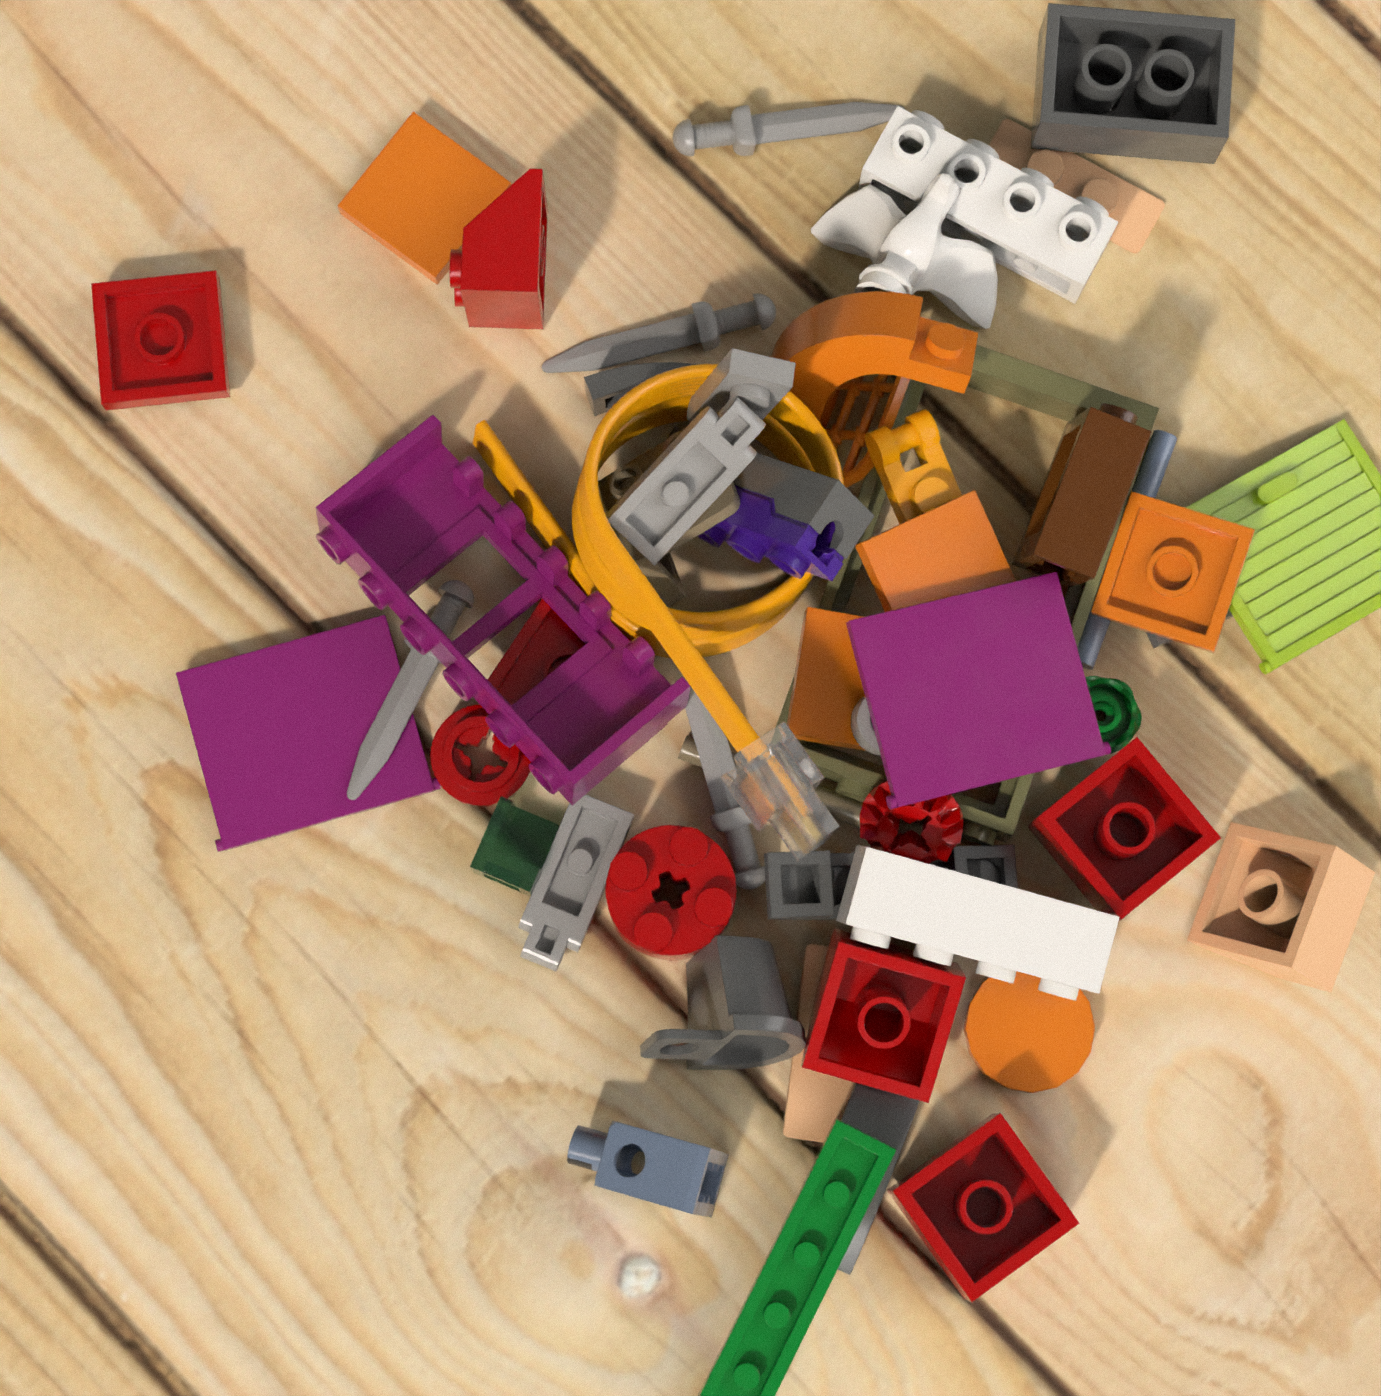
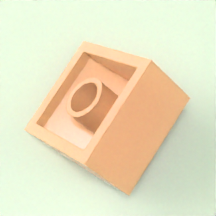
(1282, 905)

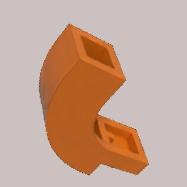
(872, 336)

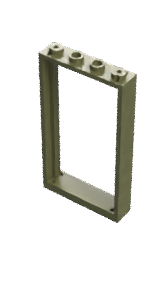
(1037, 390)

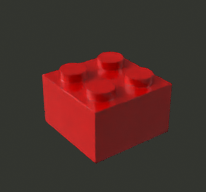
(1124, 831)
(983, 1206)

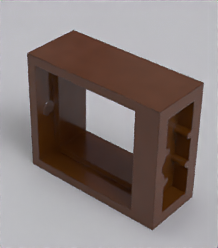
(1083, 495)

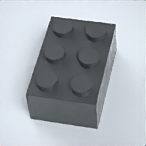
(1133, 83)

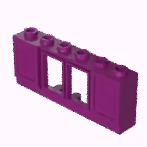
(420, 512)

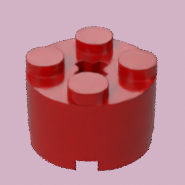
(687, 859)

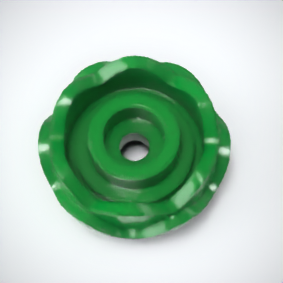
(1120, 710)

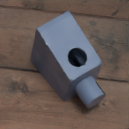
(674, 1170)

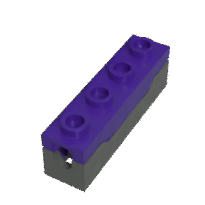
(791, 518)

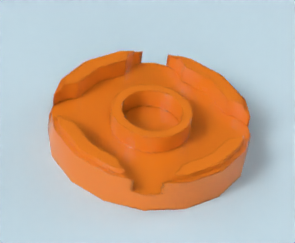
(1027, 1035)

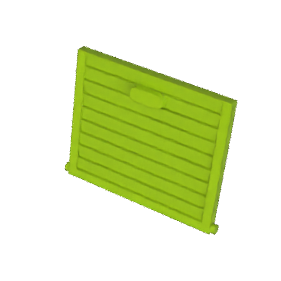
(1312, 544)

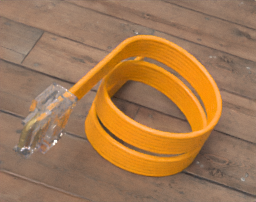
(773, 771)

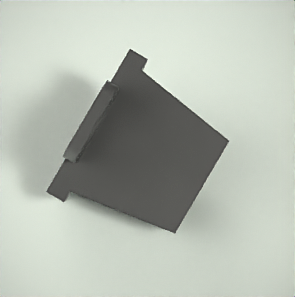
(733, 1010)

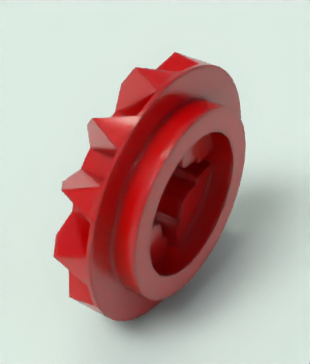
(453, 767)
(939, 833)

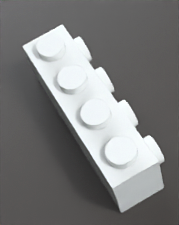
(997, 205)
(977, 920)

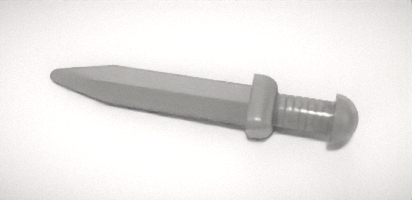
(747, 130)
(700, 327)
(406, 691)
(729, 816)

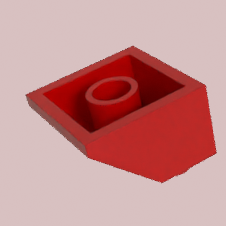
(504, 259)
(882, 1017)

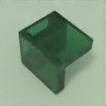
(514, 847)

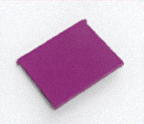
(975, 689)
(286, 731)

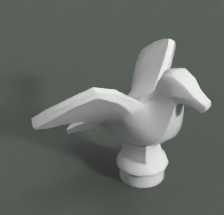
(911, 251)

